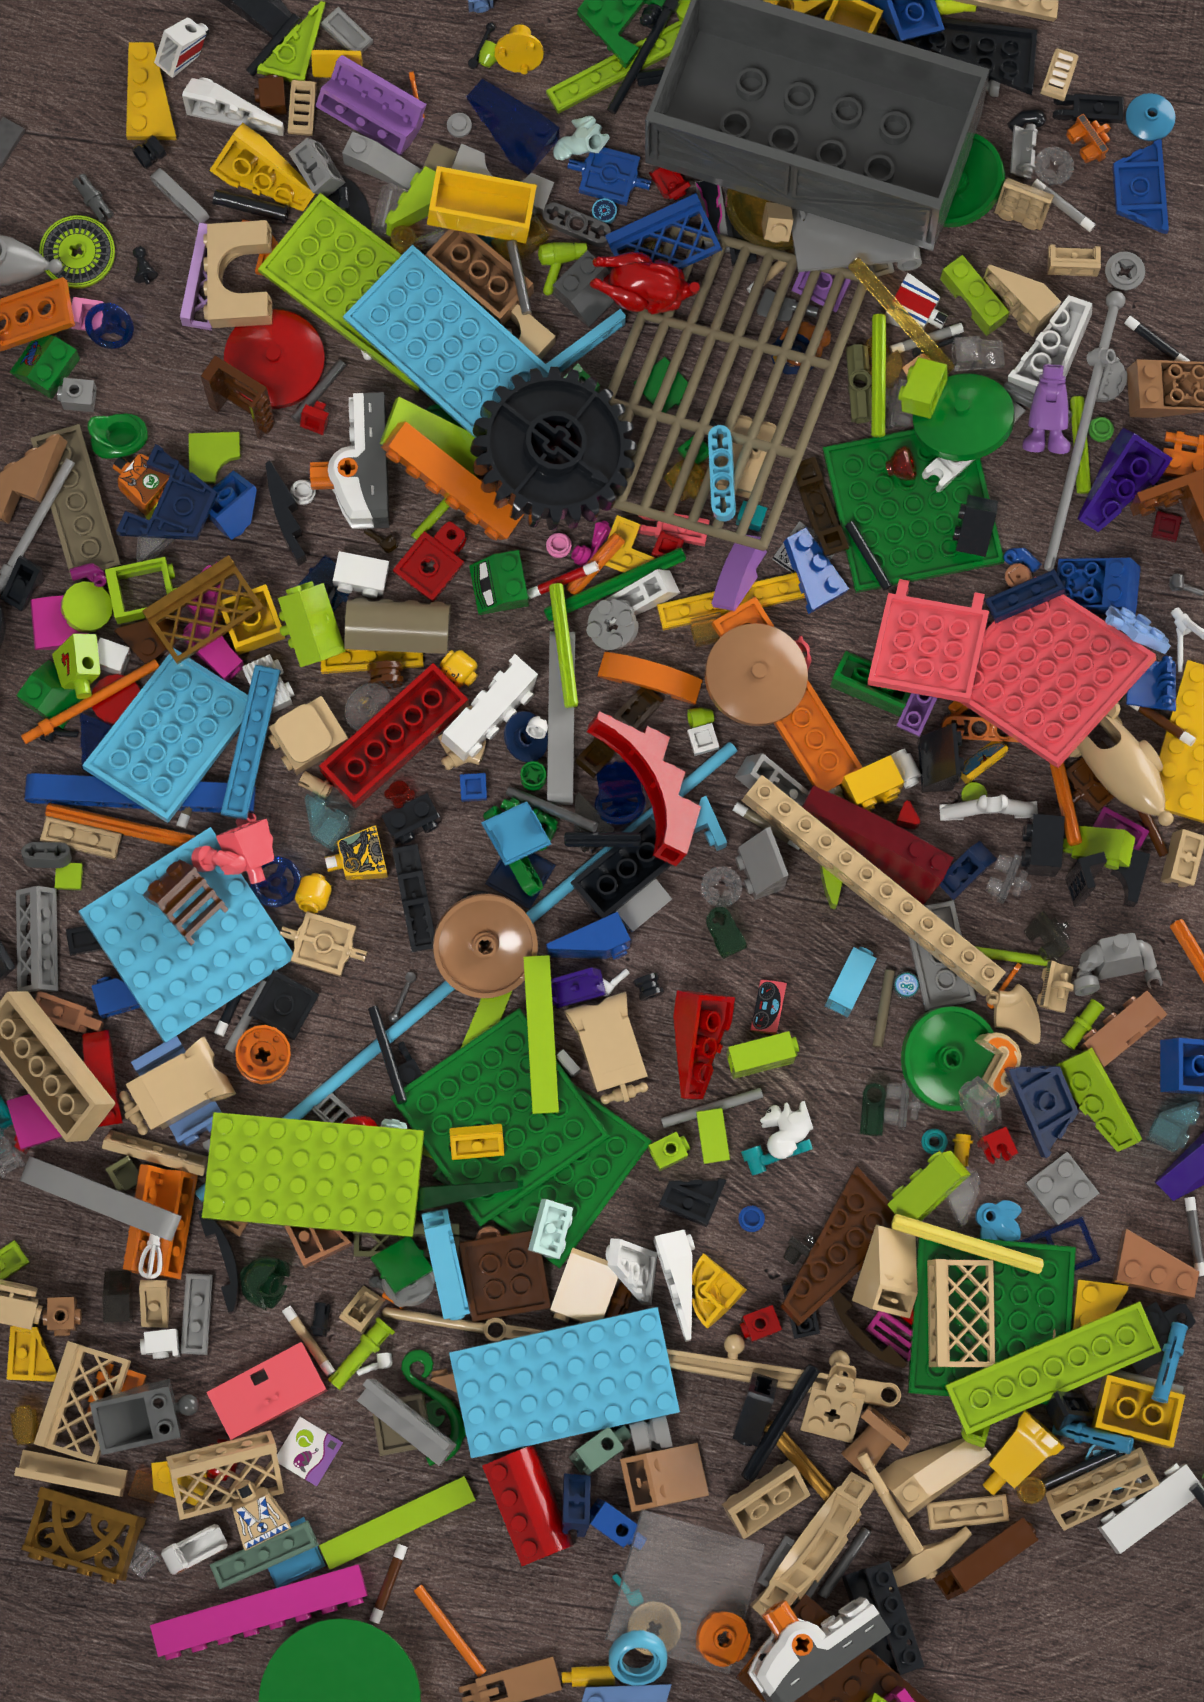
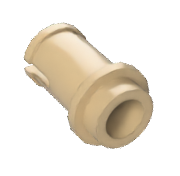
(315, 785)

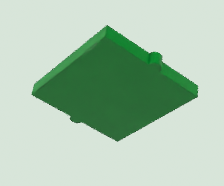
(654, 383)
(401, 1264)

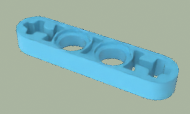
(719, 473)

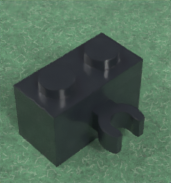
(976, 525)

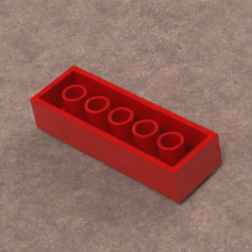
(394, 735)

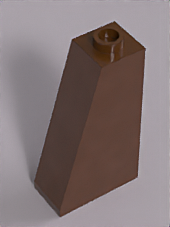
(986, 1559)

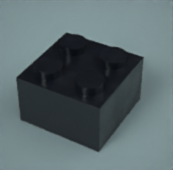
(1043, 845)

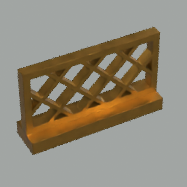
(195, 589)

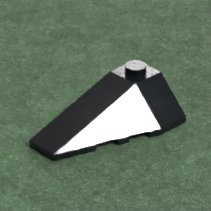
(263, 14)

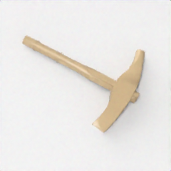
(924, 1559)

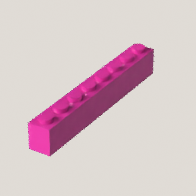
(259, 1610)

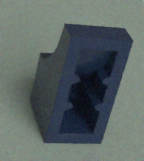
(967, 869)

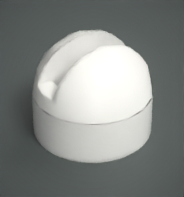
(539, 732)

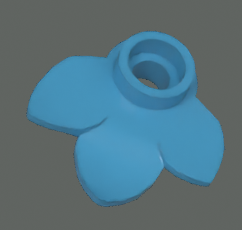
(1002, 1224)

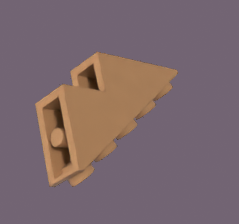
(30, 475)

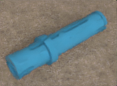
(1177, 1334)
(1105, 1439)

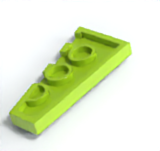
(1099, 1099)

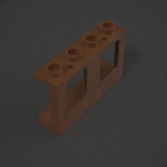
(225, 382)

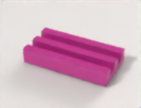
(875, 1321)

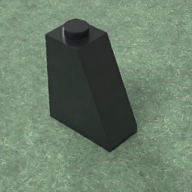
(755, 1409)

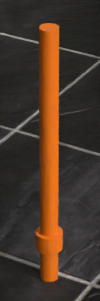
(46, 726)

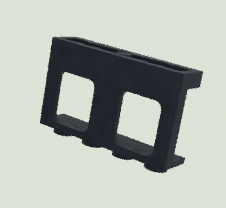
(876, 1582)

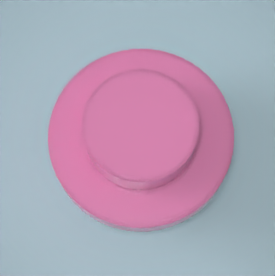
(558, 545)

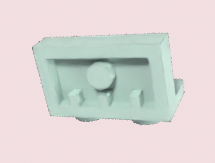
(550, 1229)

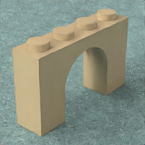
(223, 245)

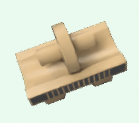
(1055, 986)

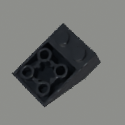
(939, 759)

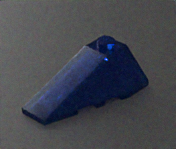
(516, 127)

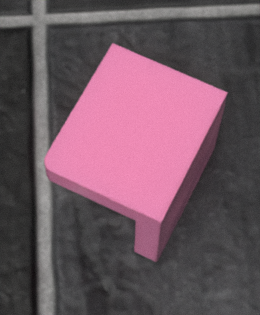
(80, 308)

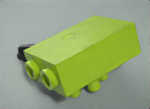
(311, 622)

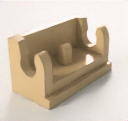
(1074, 261)
(1183, 858)

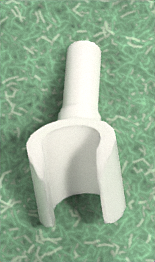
(610, 986)
(384, 1361)

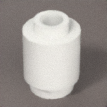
(906, 768)

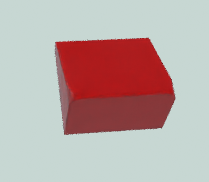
(666, 544)

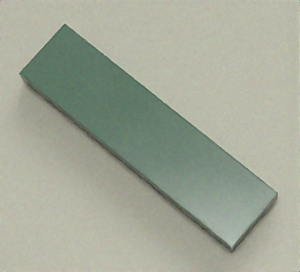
(264, 1555)

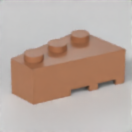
(1125, 1028)
(316, 1244)
(1152, 1269)

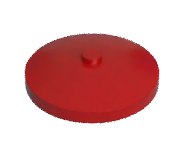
(280, 356)

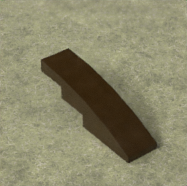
(632, 713)

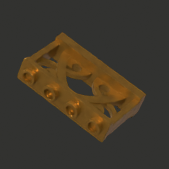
(61, 1505)

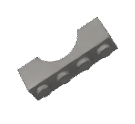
(473, 161)

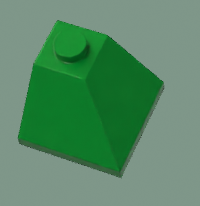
(44, 693)

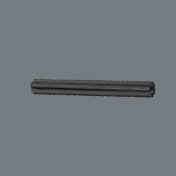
(780, 1423)

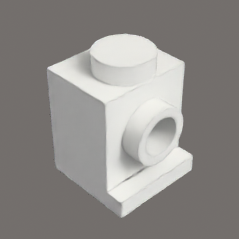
(160, 1343)

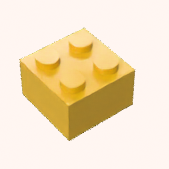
(259, 629)
(873, 784)

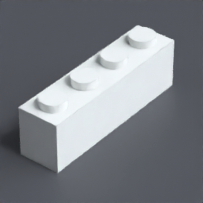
(1149, 1509)

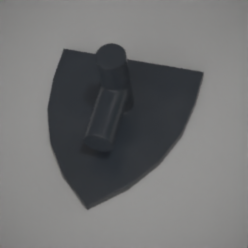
(352, 201)

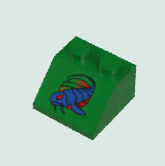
(46, 364)

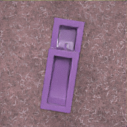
(737, 576)

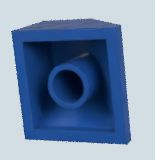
(233, 505)

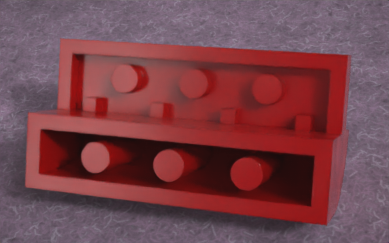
(527, 1505)

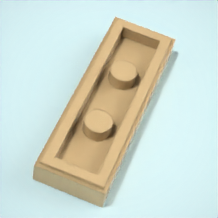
(82, 837)
(967, 1512)

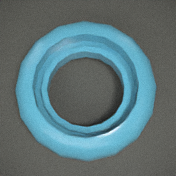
(633, 1640)

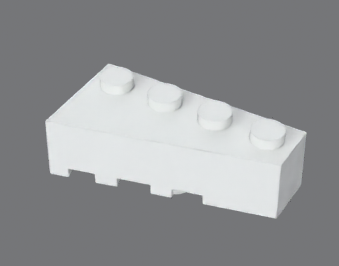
(1055, 344)
(490, 709)

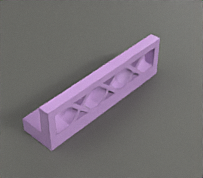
(195, 283)

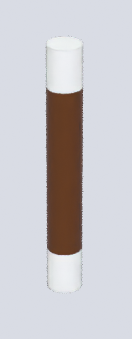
(1166, 724)
(388, 1583)

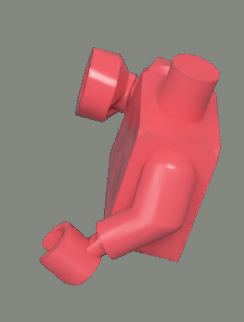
(242, 850)

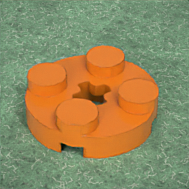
(729, 1652)

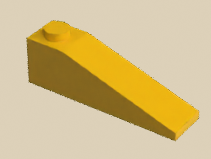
(257, 166)

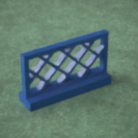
(659, 222)

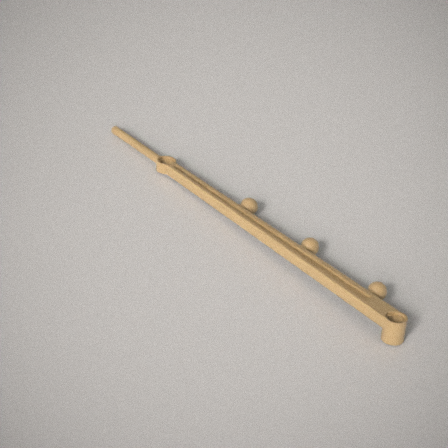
(708, 1365)

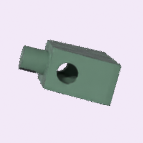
(593, 1455)

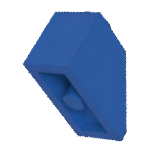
(113, 997)

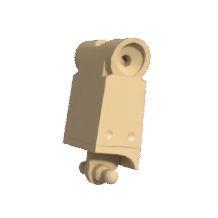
(609, 1047)
(176, 1089)

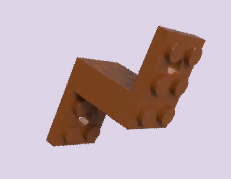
(1187, 489)

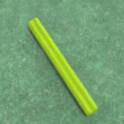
(878, 375)
(563, 645)

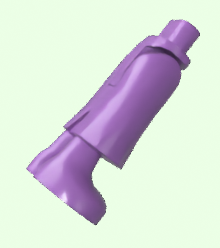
(1049, 412)

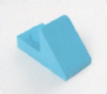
(709, 821)

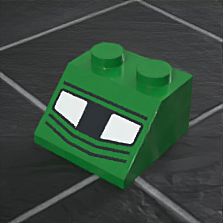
(499, 583)

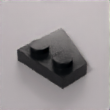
(692, 1199)

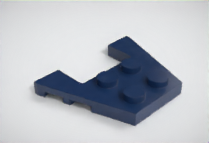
(181, 507)

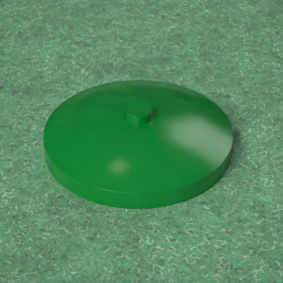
(978, 185)
(969, 419)
(943, 1056)

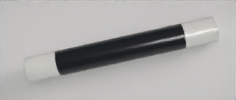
(1154, 340)
(227, 1016)

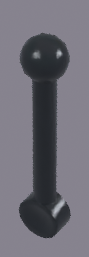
(473, 63)
(917, 351)

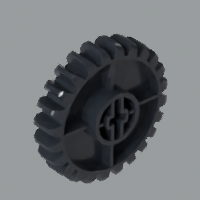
(517, 443)

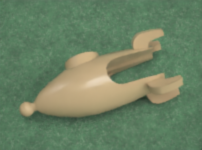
(1127, 769)

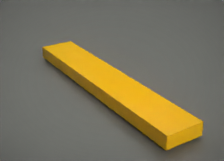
(767, 591)

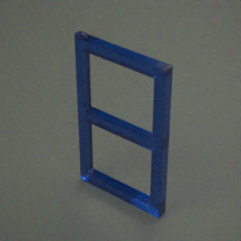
(1047, 1234)

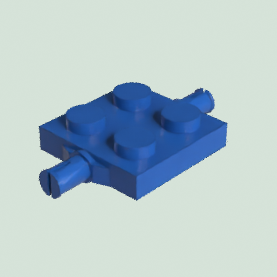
(609, 175)

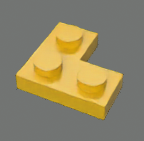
(626, 557)

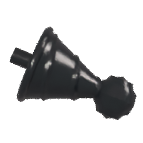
(650, 15)
(144, 271)

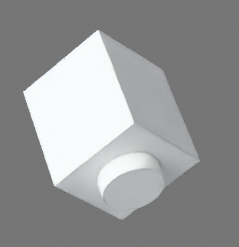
(113, 656)

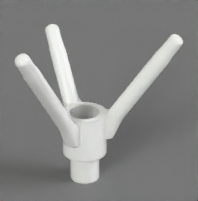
(1184, 626)

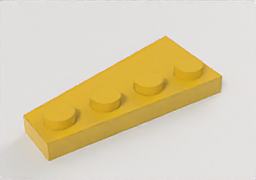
(146, 96)

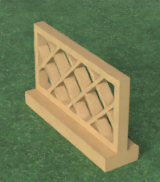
(939, 1313)
(61, 1394)
(216, 1457)

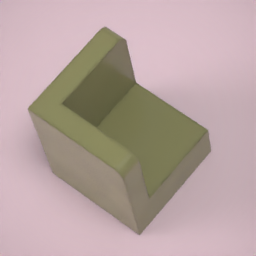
(123, 1174)

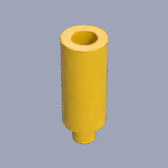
(589, 1676)

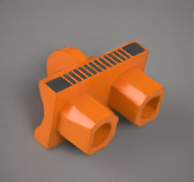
(1094, 137)

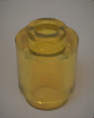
(24, 1425)

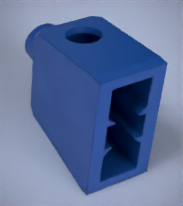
(607, 1518)

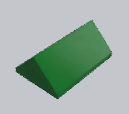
(852, 679)

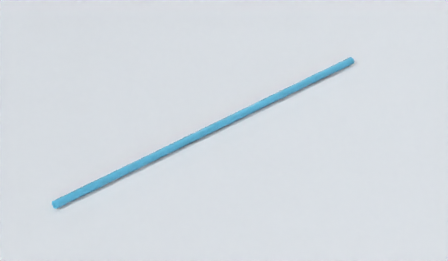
(445, 988)

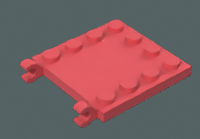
(928, 646)

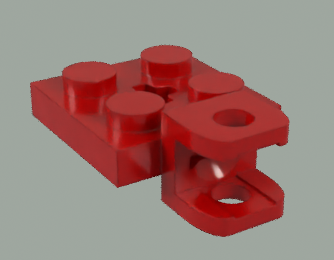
(438, 550)

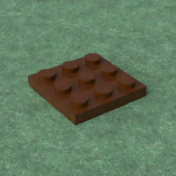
(503, 1276)

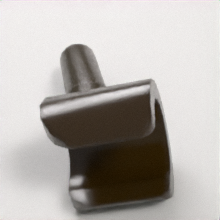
(388, 544)

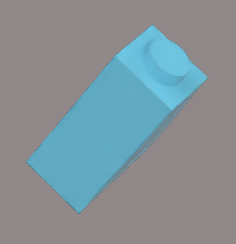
(851, 981)

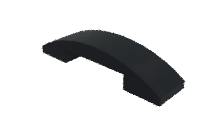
(230, 1291)

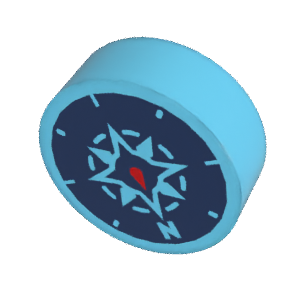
(604, 210)

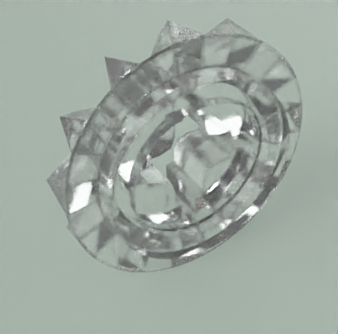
(1057, 156)
(731, 880)

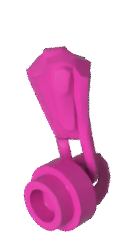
(582, 553)

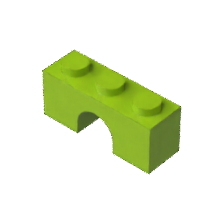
(985, 306)

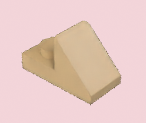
(154, 1303)

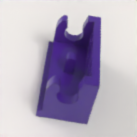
(577, 987)

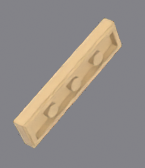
(155, 1152)

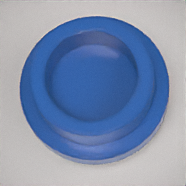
(751, 1218)

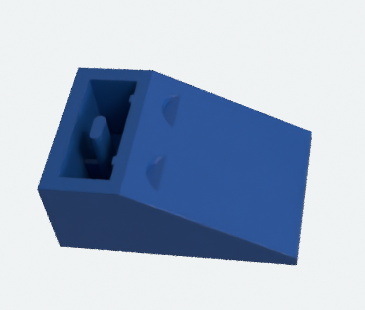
(1101, 582)

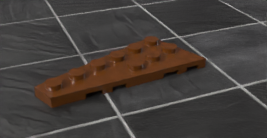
(839, 1246)

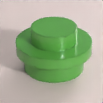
(1101, 429)

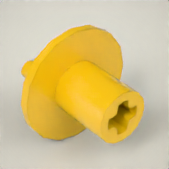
(519, 50)

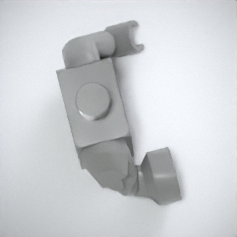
(1114, 958)

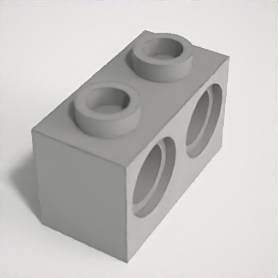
(316, 167)

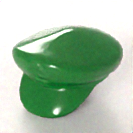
(117, 435)

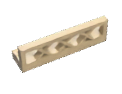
(72, 1473)
(1099, 1485)

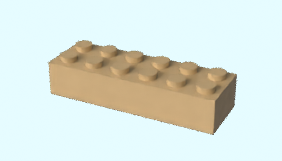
(50, 1068)

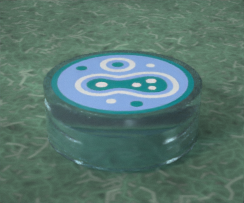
(906, 985)

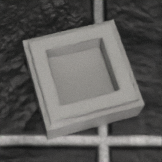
(567, 1063)

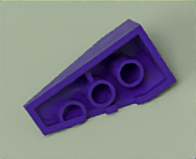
(1126, 470)

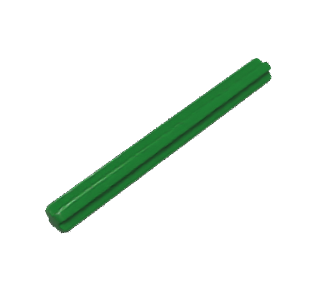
(619, 582)

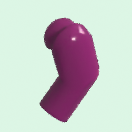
(91, 572)

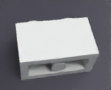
(360, 574)

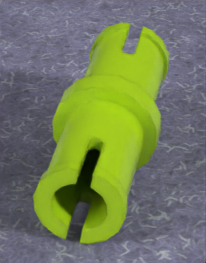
(1082, 1024)

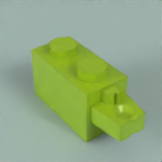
(1115, 843)

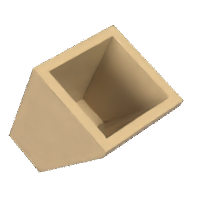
(584, 1288)

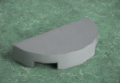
(1112, 382)

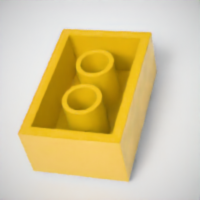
(1129, 1411)

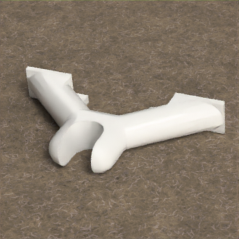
(988, 805)

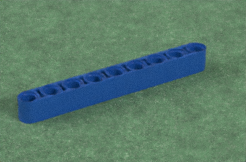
(93, 792)

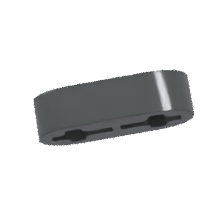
(46, 854)

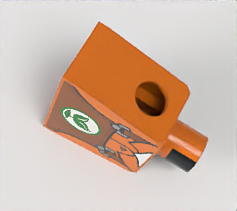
(140, 483)

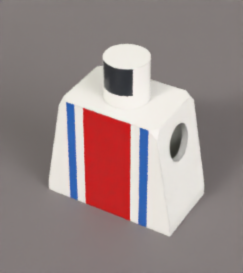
(180, 46)
(919, 303)

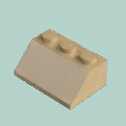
(766, 1499)

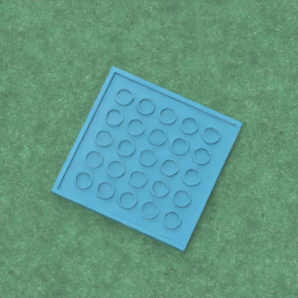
(166, 974)

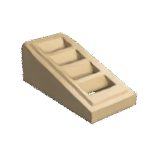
(1059, 74)
(310, 89)

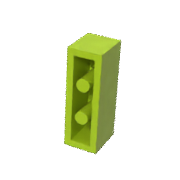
(929, 1186)

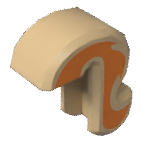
(1006, 1055)

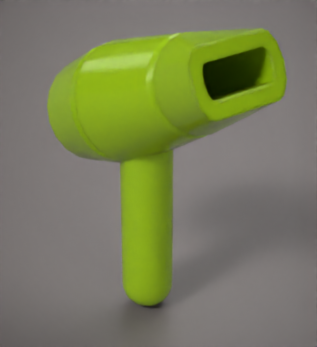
(555, 255)

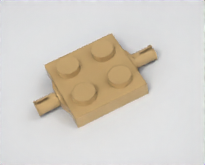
(323, 944)

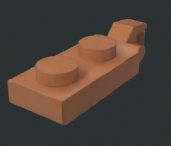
(68, 1014)

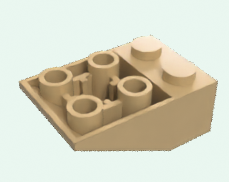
(1023, 204)
(1024, 298)
(889, 1273)

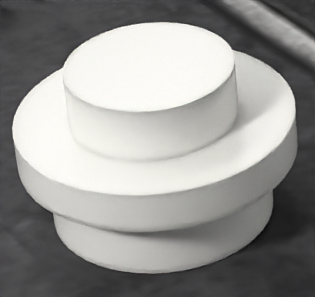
(302, 492)

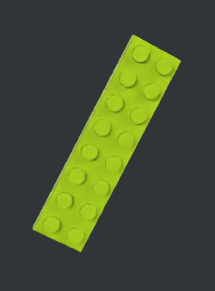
(1052, 1367)

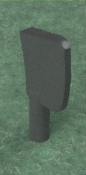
(787, 308)

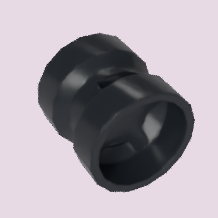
(149, 151)

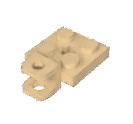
(836, 1395)

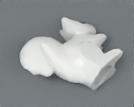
(792, 1125)

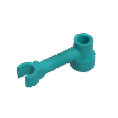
(757, 1160)

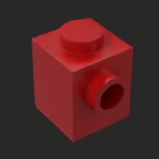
(760, 1324)

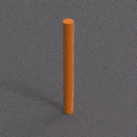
(450, 1631)

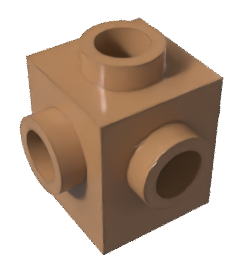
(58, 1306)

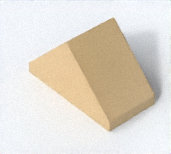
(362, 1309)

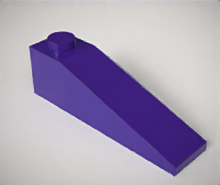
(1185, 1172)

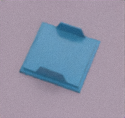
(516, 833)
(297, 1566)

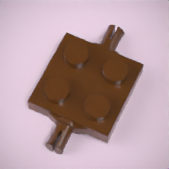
(1086, 784)

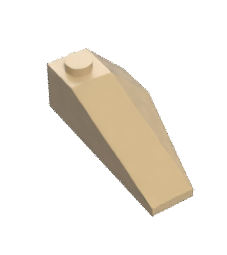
(928, 1474)

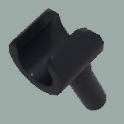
(60, 733)

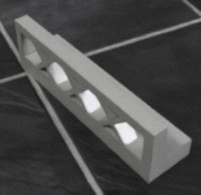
(40, 938)
(406, 1421)

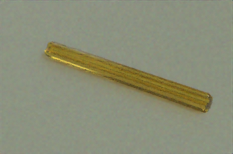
(899, 313)

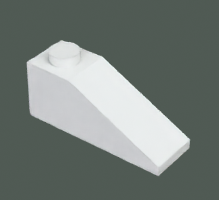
(647, 592)

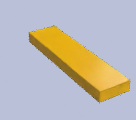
(359, 659)

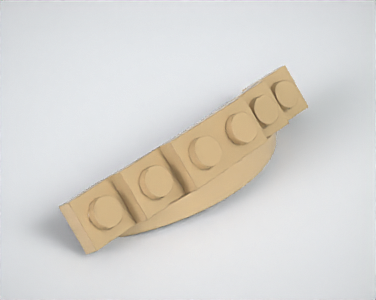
(818, 1543)

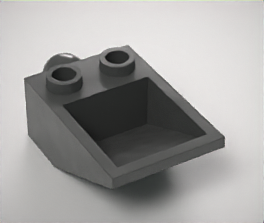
(134, 1420)

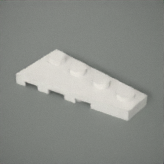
(634, 1267)

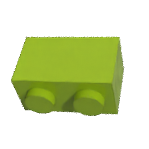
(923, 387)

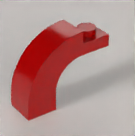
(99, 1060)

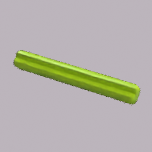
(1083, 476)

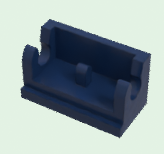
(576, 1503)

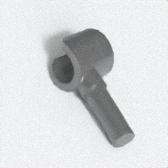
(1176, 583)

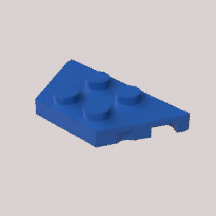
(1141, 188)

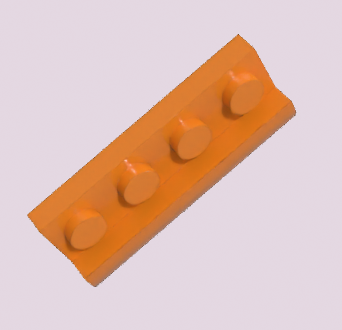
(173, 1192)

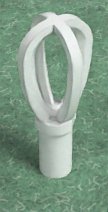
(152, 1245)

